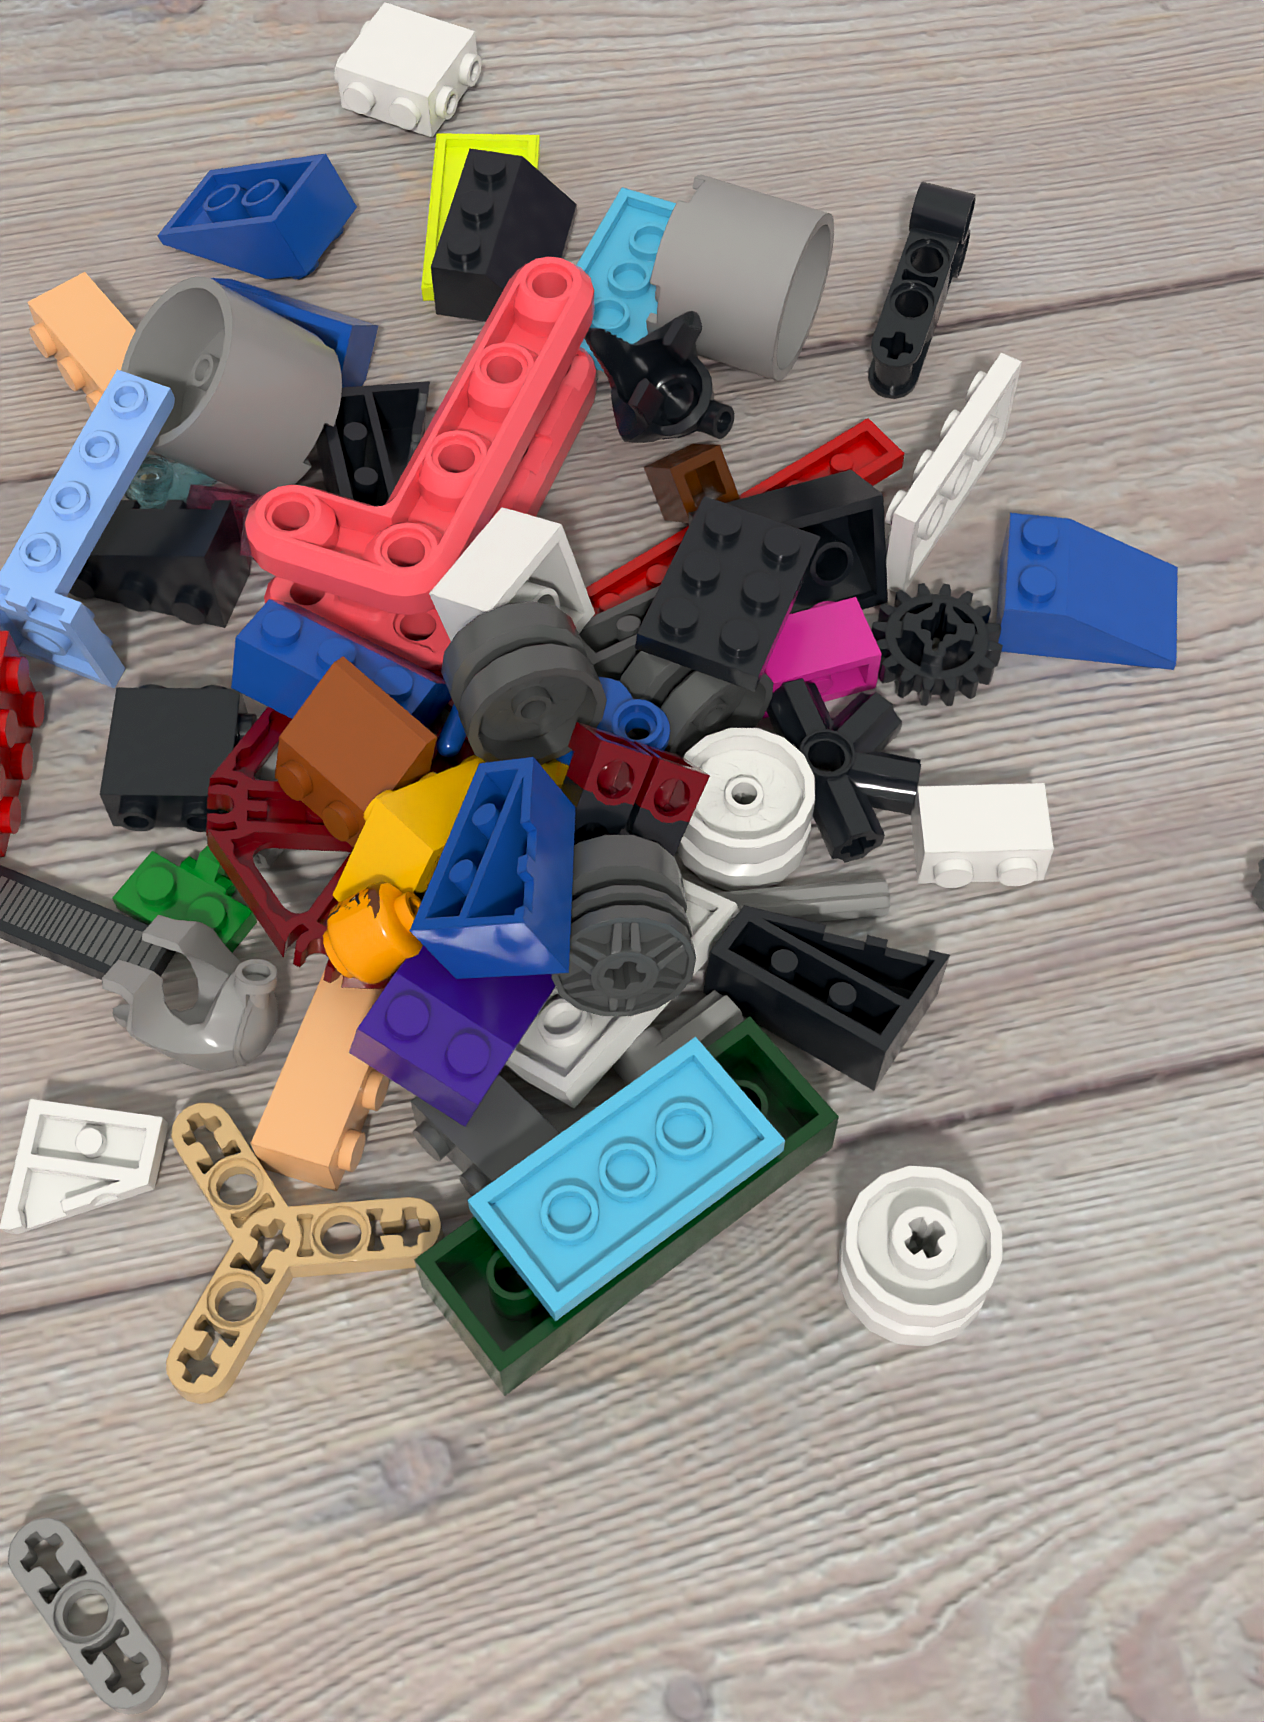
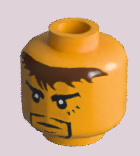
(371, 932)

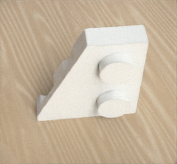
(79, 1162)

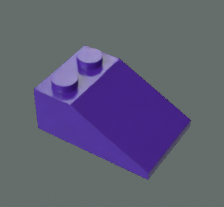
(448, 1033)

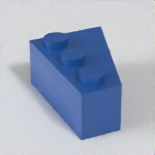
(503, 878)

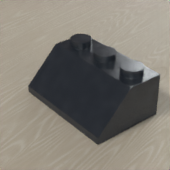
(495, 225)
(851, 533)

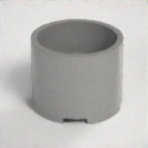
(748, 271)
(242, 384)

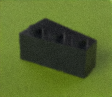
(825, 991)

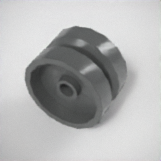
(522, 682)
(693, 700)

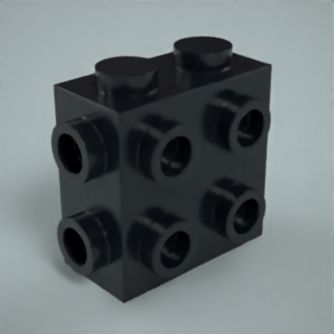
(165, 752)

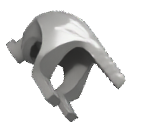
(233, 1008)

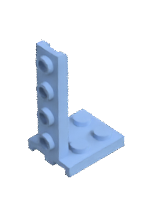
(69, 526)

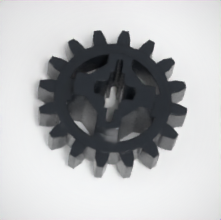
(965, 650)

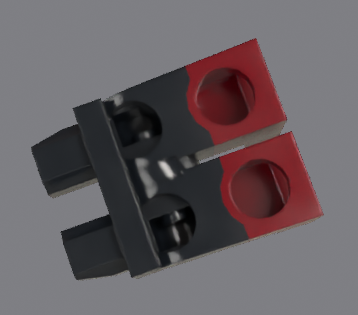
(630, 788)

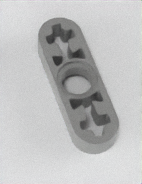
(40, 1584)

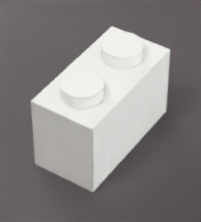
(981, 834)

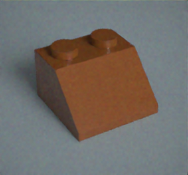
(349, 749)

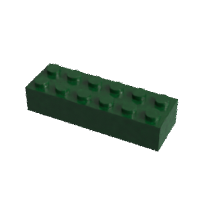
(508, 1323)

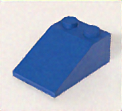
(264, 216)
(1084, 596)

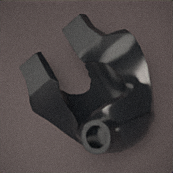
(660, 383)

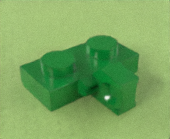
(190, 892)

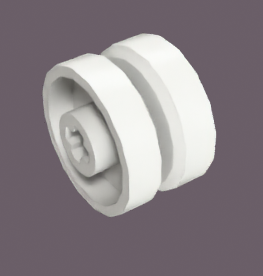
(751, 812)
(954, 1262)

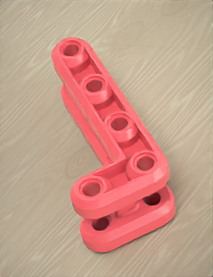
(485, 449)

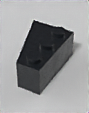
(372, 439)
(169, 562)

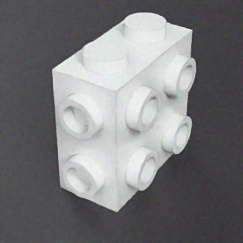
(408, 69)

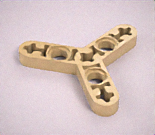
(264, 1216)

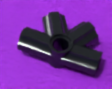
(851, 750)

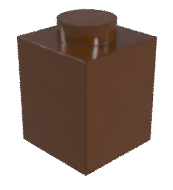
(687, 476)

